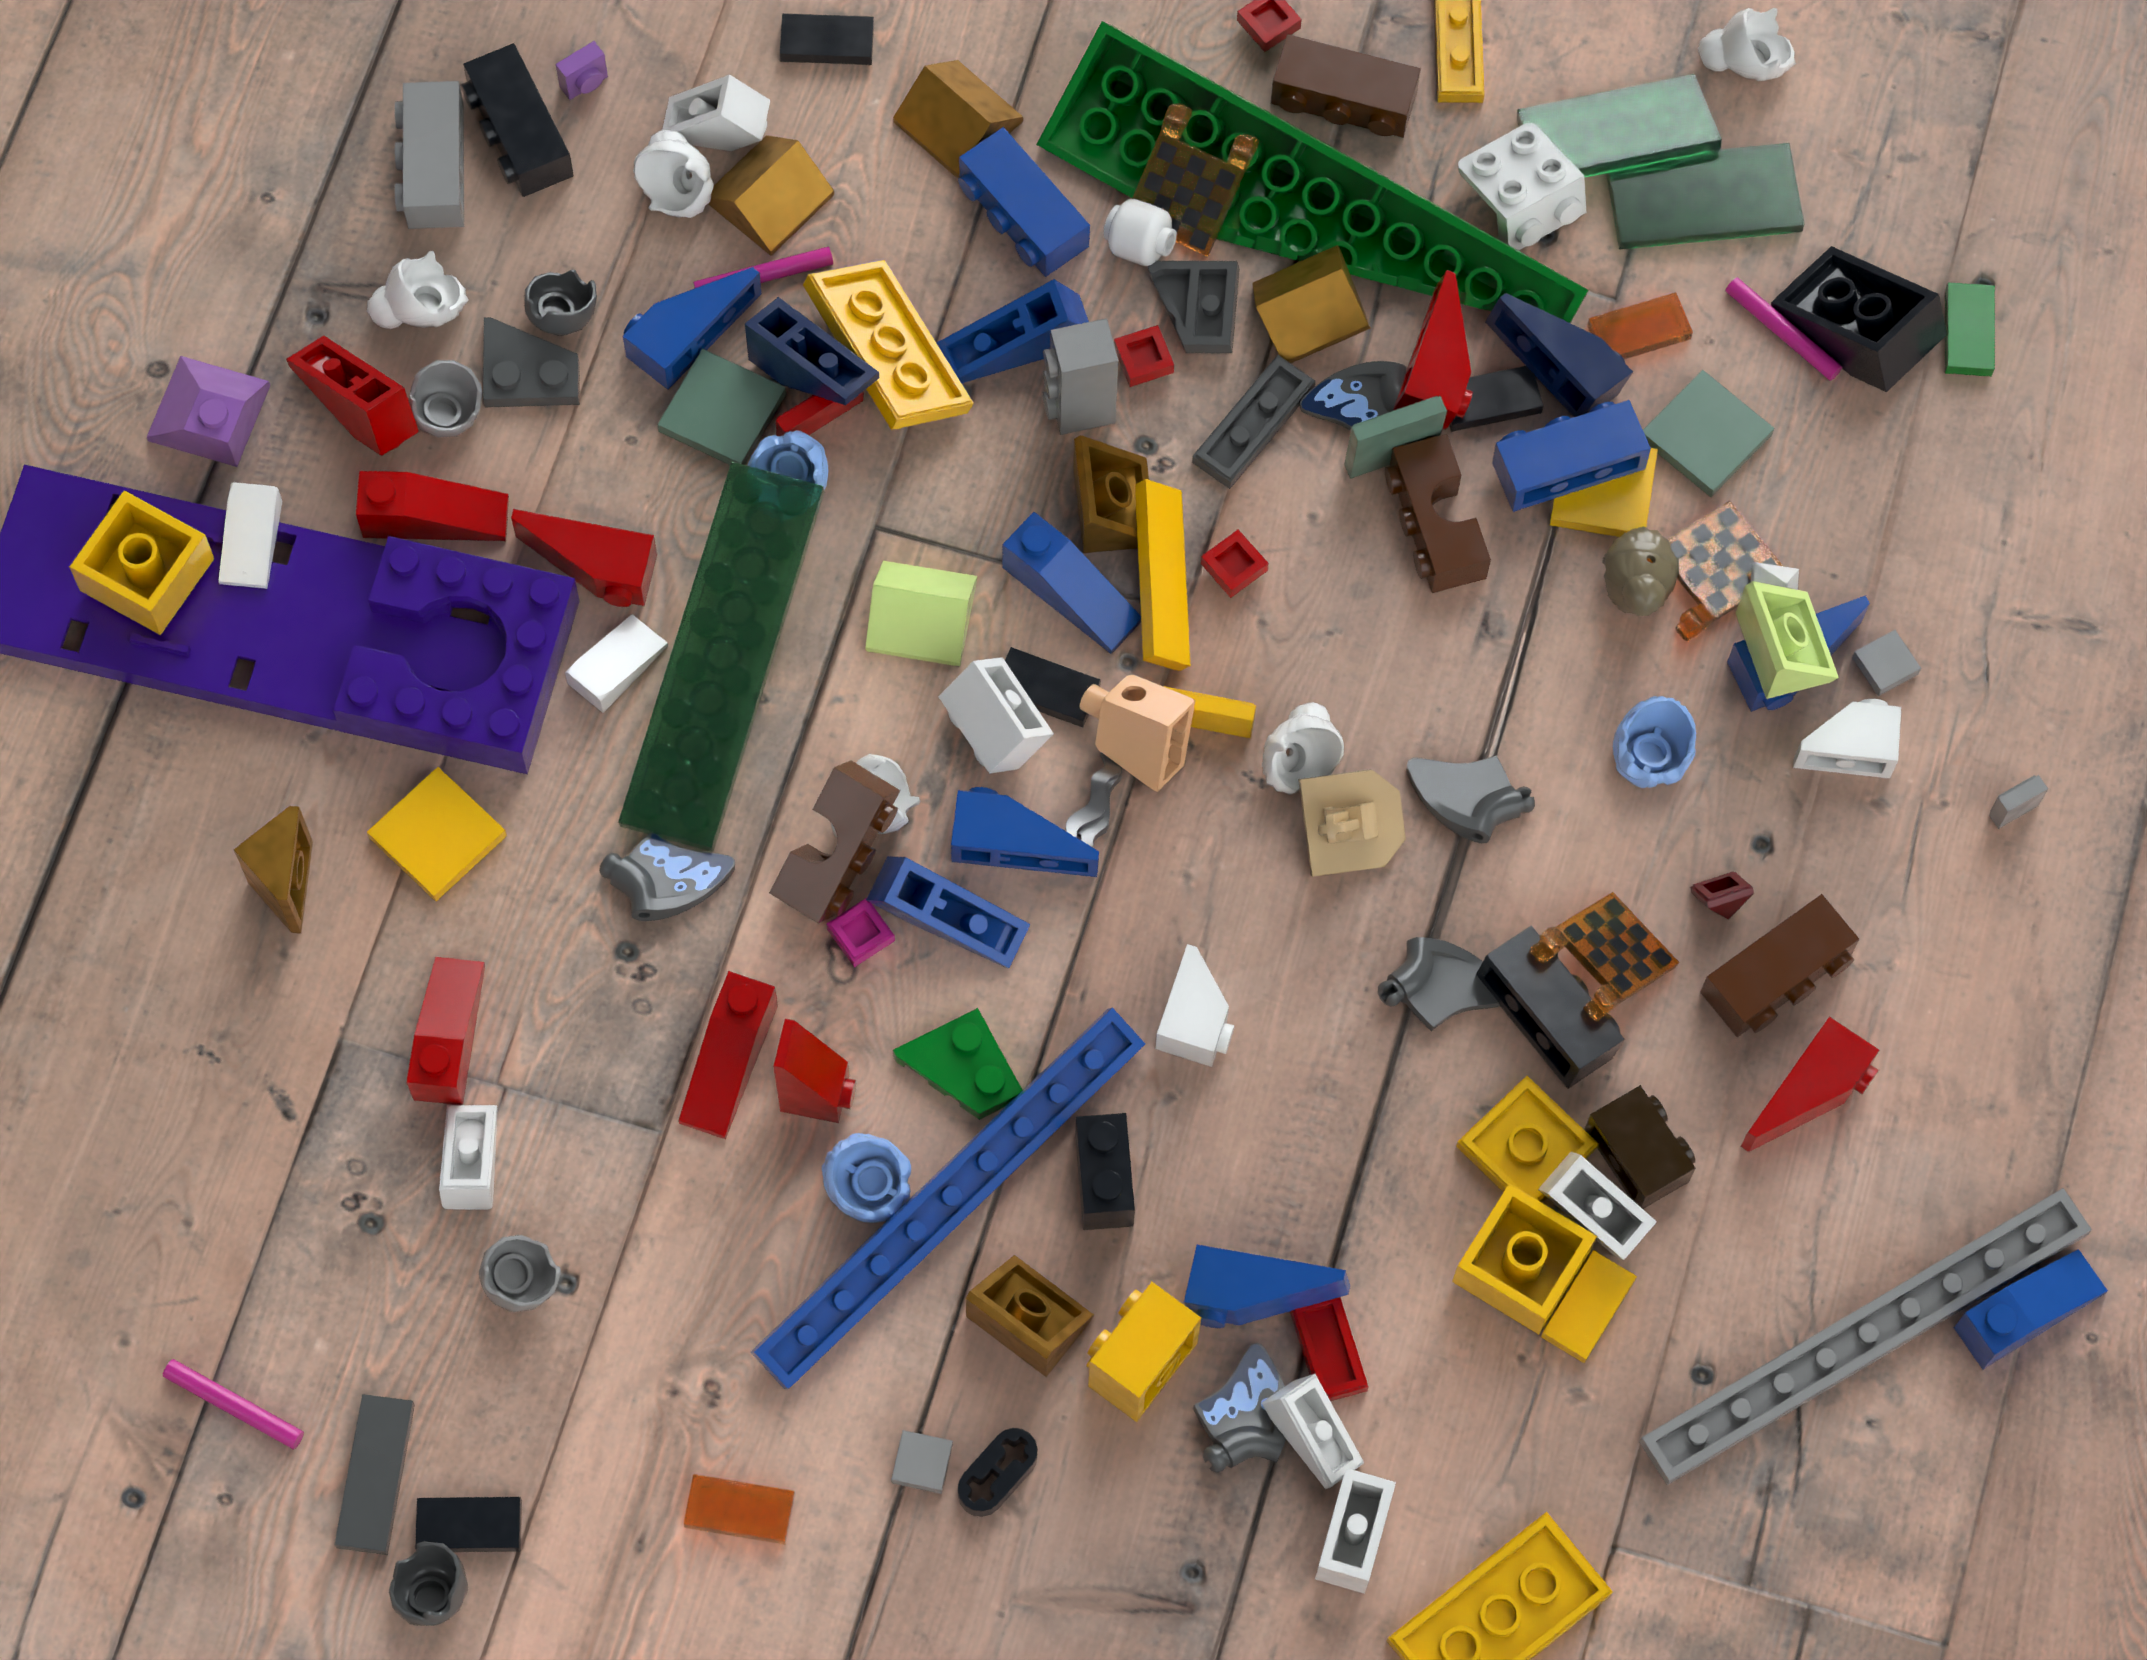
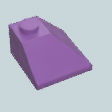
(208, 411)

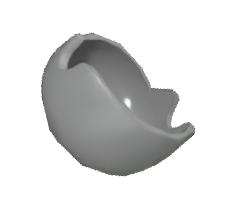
(445, 398)
(518, 1273)

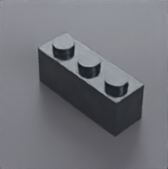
(516, 120)
(1549, 1009)

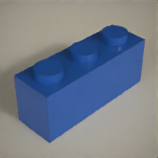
(1023, 202)
(1570, 454)

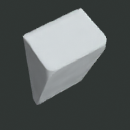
(249, 535)
(615, 662)
(468, 1157)
(1313, 1429)

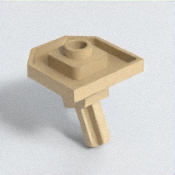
(1350, 821)

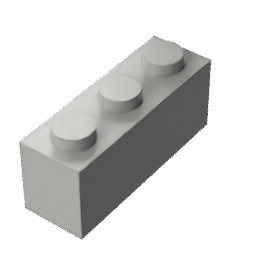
(431, 155)
(1081, 377)

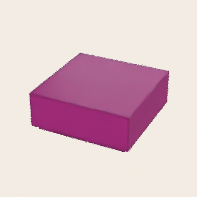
(860, 932)

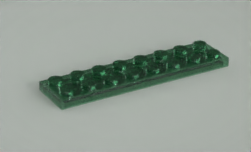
(722, 656)

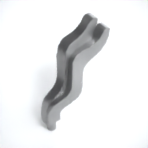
(1094, 818)

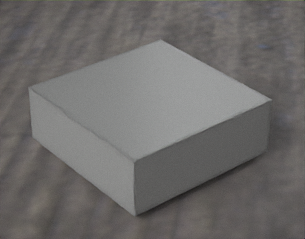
(1886, 662)
(2018, 801)
(922, 1462)

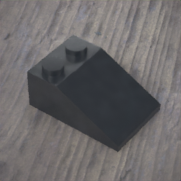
(1864, 316)

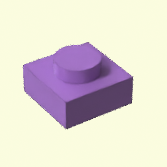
(582, 71)

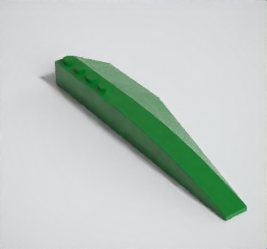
(1296, 188)

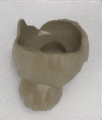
(1632, 580)

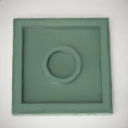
(721, 409)
(1707, 433)
(1373, 439)

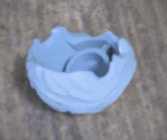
(792, 456)
(1655, 742)
(867, 1177)

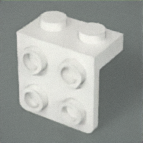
(1526, 184)

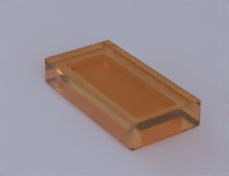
(1643, 326)
(739, 1509)

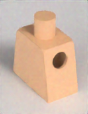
(1142, 727)

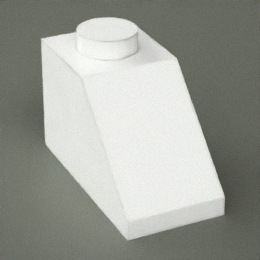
(719, 114)
(1855, 741)
(1195, 1014)

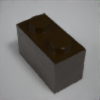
(1641, 1147)

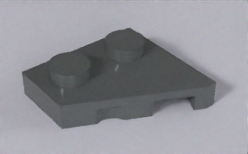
(1199, 301)
(526, 369)

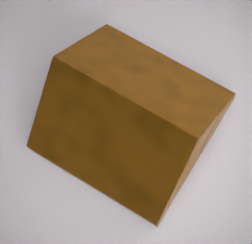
(952, 112)
(771, 192)
(1310, 305)
(1106, 494)
(279, 864)
(1027, 1314)

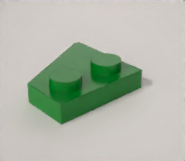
(963, 1063)

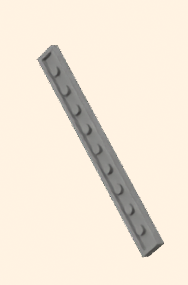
(1864, 1336)

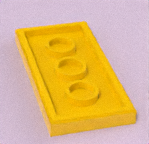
(881, 326)
(1508, 1603)

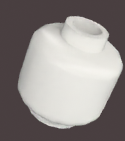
(1139, 232)

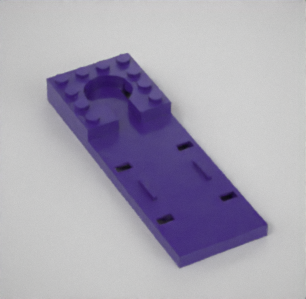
(337, 639)

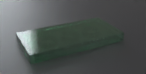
(1629, 125)
(1707, 197)

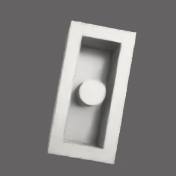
(995, 715)
(1597, 1205)
(1355, 1530)

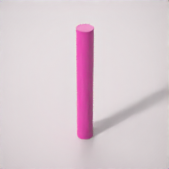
(783, 267)
(1783, 329)
(233, 1404)

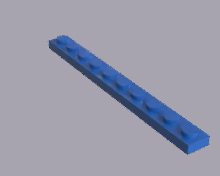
(947, 1199)

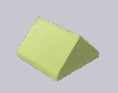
(920, 613)
(1784, 639)

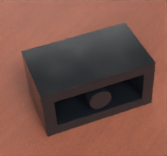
(1104, 1171)

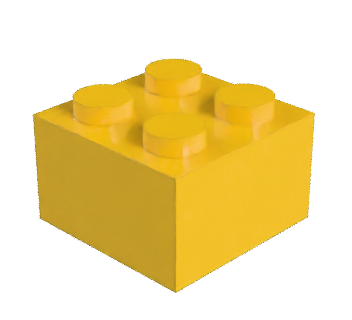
(142, 562)
(1524, 1258)
(1142, 1350)

